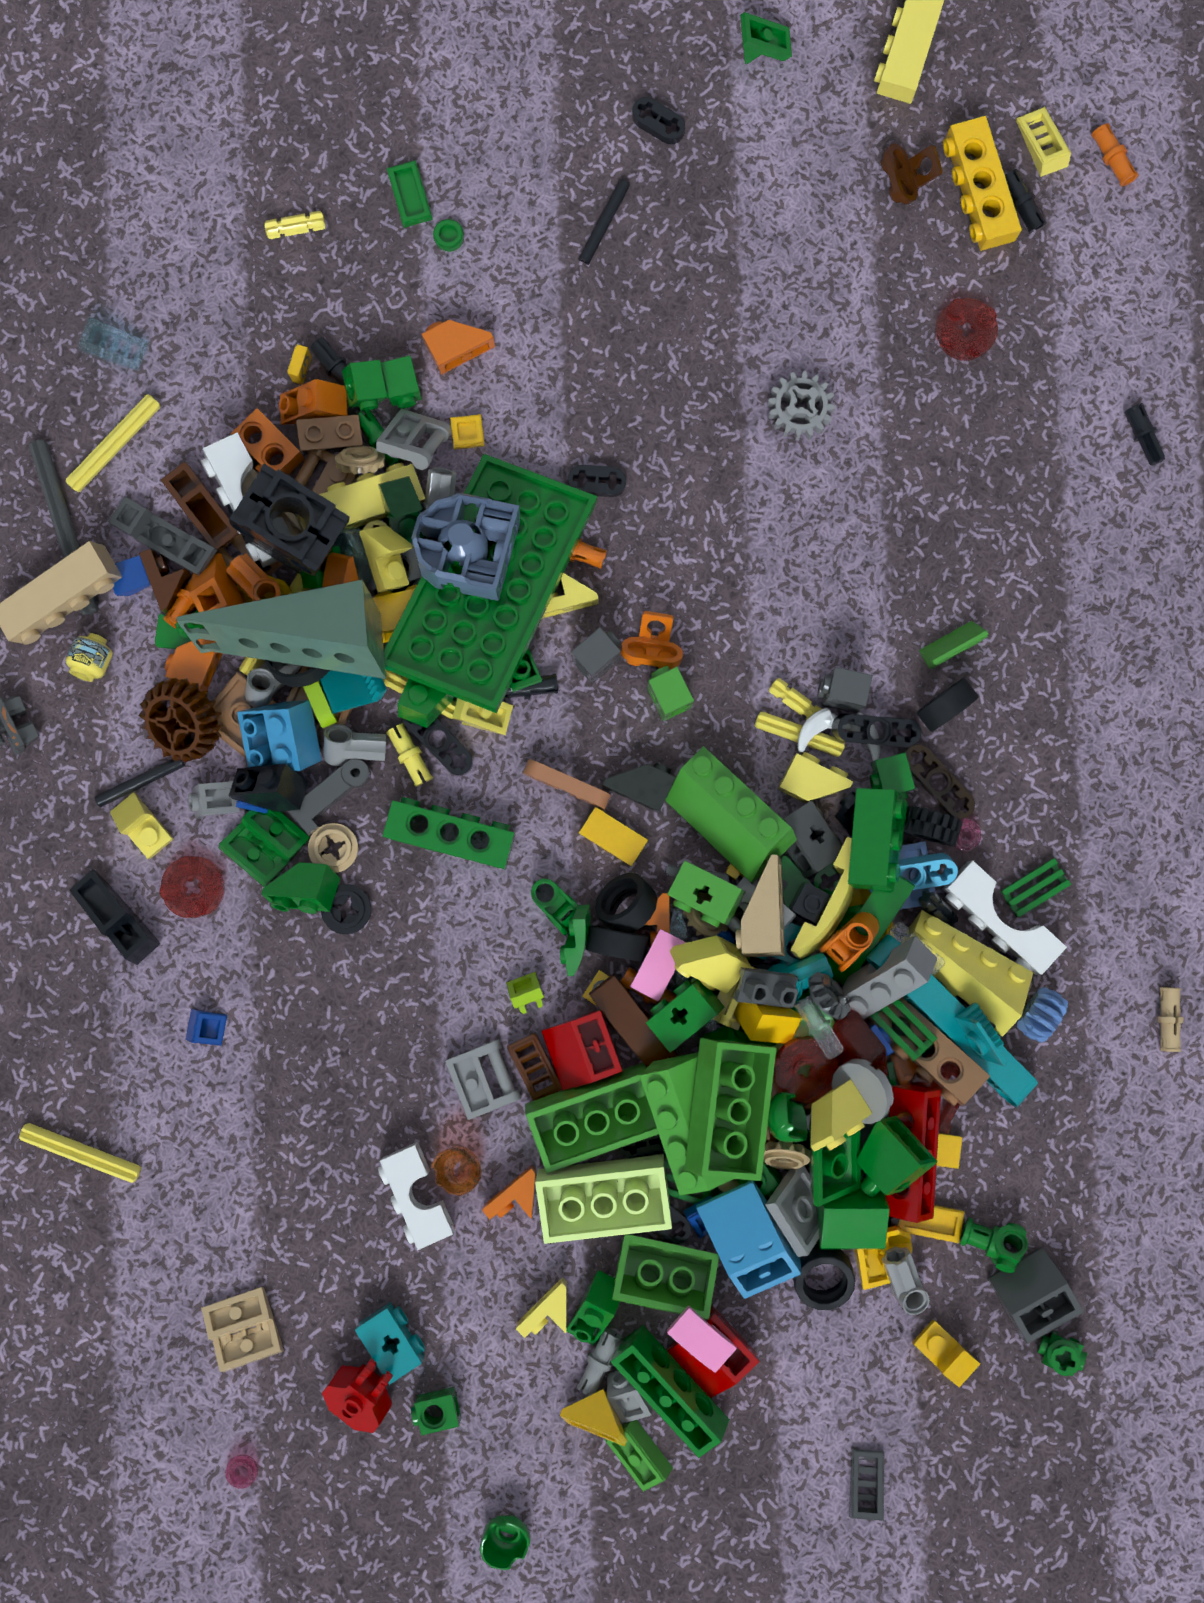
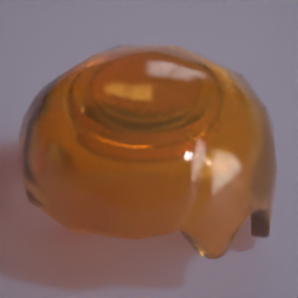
(468, 1174)

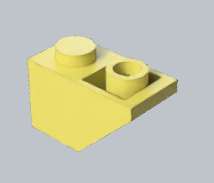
(811, 781)
(710, 961)
(836, 1114)

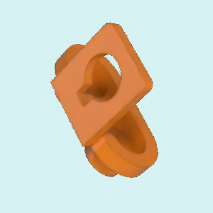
(652, 649)

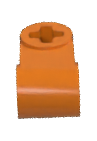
(847, 944)

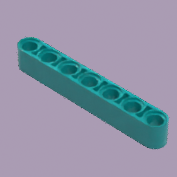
(941, 1008)

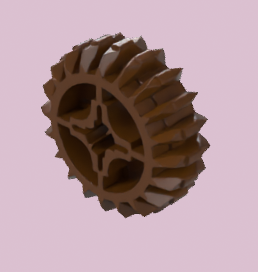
(187, 714)

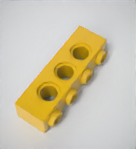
(976, 139)

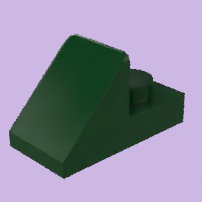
(401, 506)

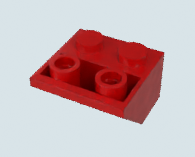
(582, 1050)
(731, 1372)

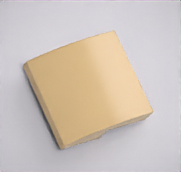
(238, 1315)

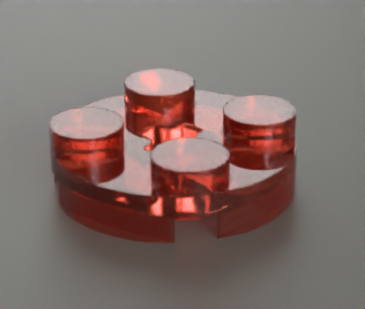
(951, 337)
(174, 890)
(788, 1062)

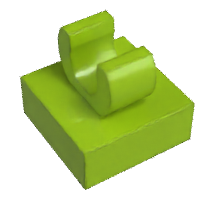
(524, 991)

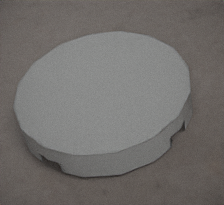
(871, 1085)

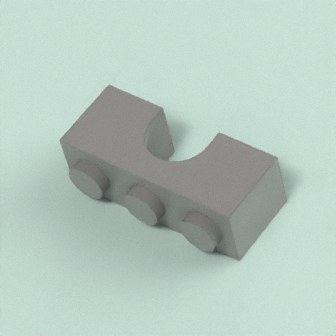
(902, 973)

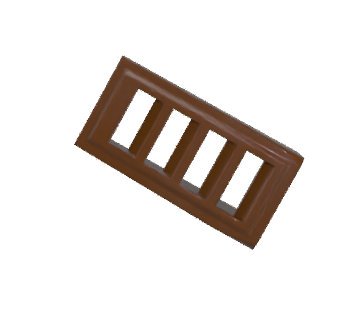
(523, 1043)

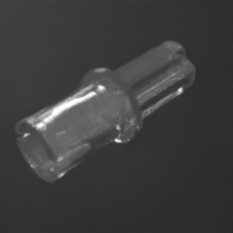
(819, 1027)

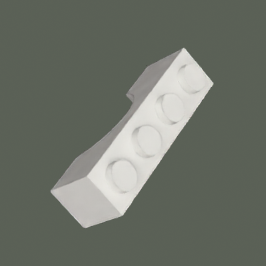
(230, 465)
(973, 892)

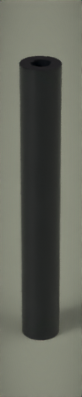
(604, 221)
(138, 782)

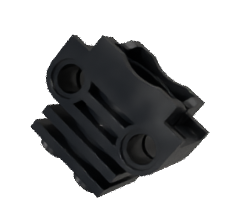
(278, 493)

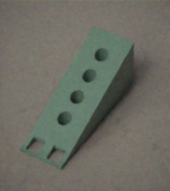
(312, 628)

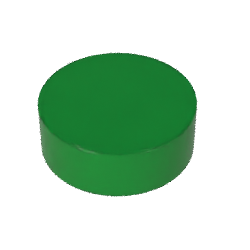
(448, 235)

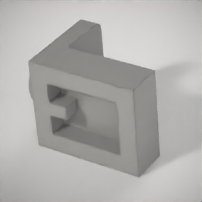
(212, 799)
(625, 1399)

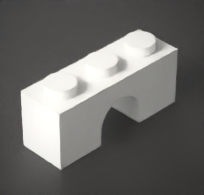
(424, 1222)

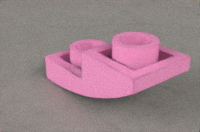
(657, 966)
(701, 1339)

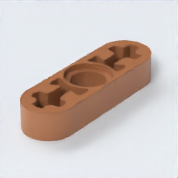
(567, 783)

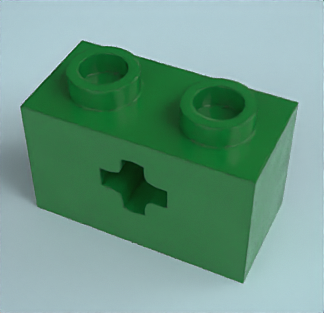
(675, 1029)

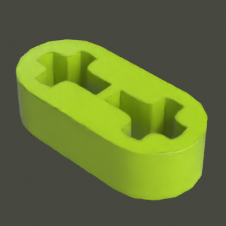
(320, 705)

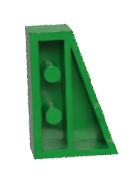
(422, 703)
(877, 839)

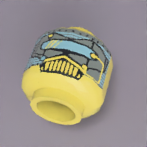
(89, 657)

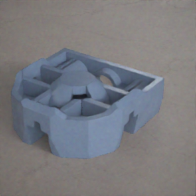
(445, 521)

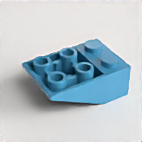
(748, 1239)

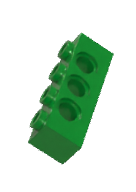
(400, 829)
(670, 1391)

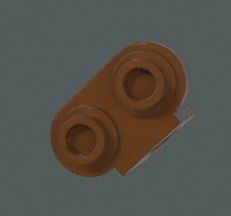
(903, 171)

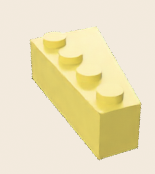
(976, 972)

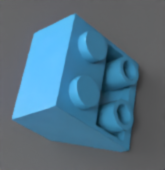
(280, 735)

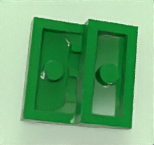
(264, 844)

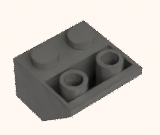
(1035, 1296)

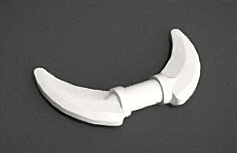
(822, 720)

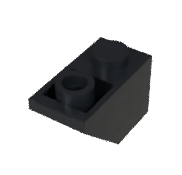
(269, 787)

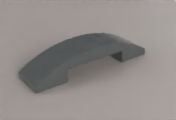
(162, 536)

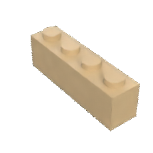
(58, 593)

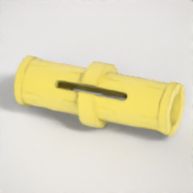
(409, 754)

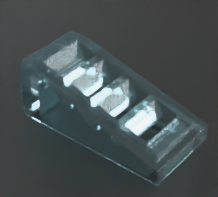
(94, 326)

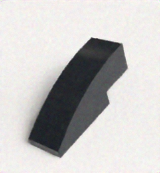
(114, 918)

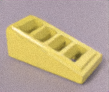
(1046, 160)

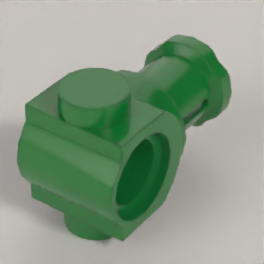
(992, 1242)
(1062, 1354)

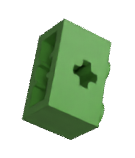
(669, 692)
(692, 880)

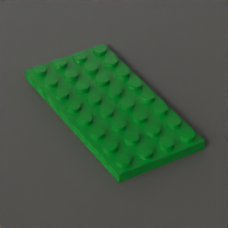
(477, 643)

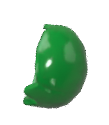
(787, 1119)
(491, 1546)

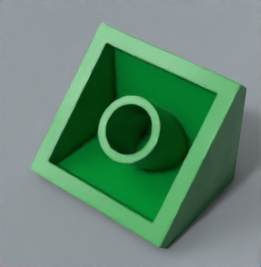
(835, 1171)
(854, 1222)

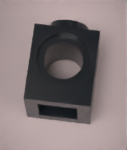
(809, 903)

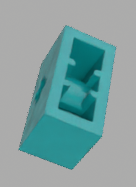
(391, 1323)

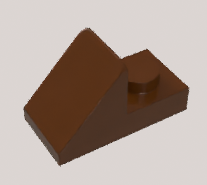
(164, 586)

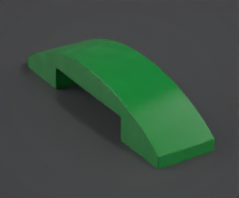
(884, 907)

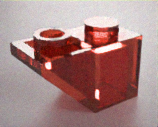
(859, 1042)

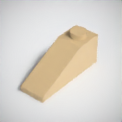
(763, 919)

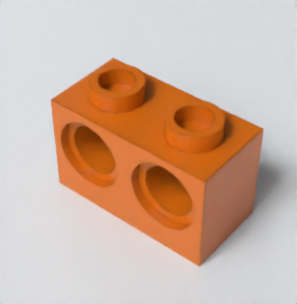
(271, 443)

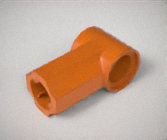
(252, 578)

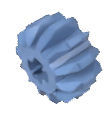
(1042, 1014)

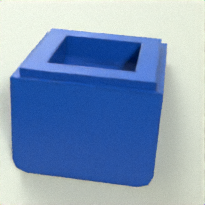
(133, 577)
(206, 1027)

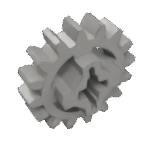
(808, 416)

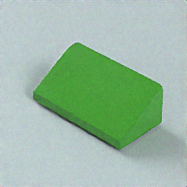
(953, 644)
(641, 1456)

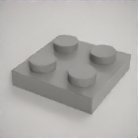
(795, 1212)

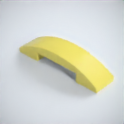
(811, 936)

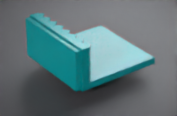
(351, 690)
(981, 1034)

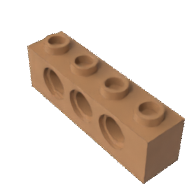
(970, 1075)

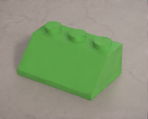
(665, 1276)

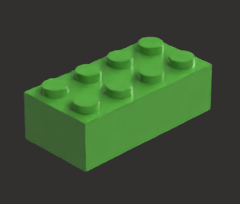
(730, 1109)

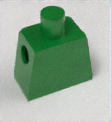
(892, 1158)

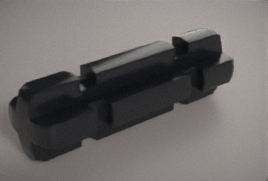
(937, 907)

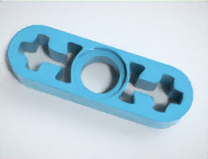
(933, 863)

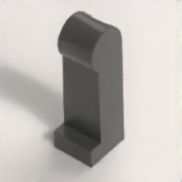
(325, 795)

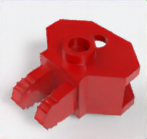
(359, 1396)

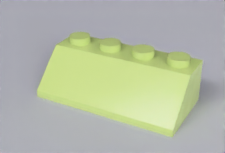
(604, 1199)

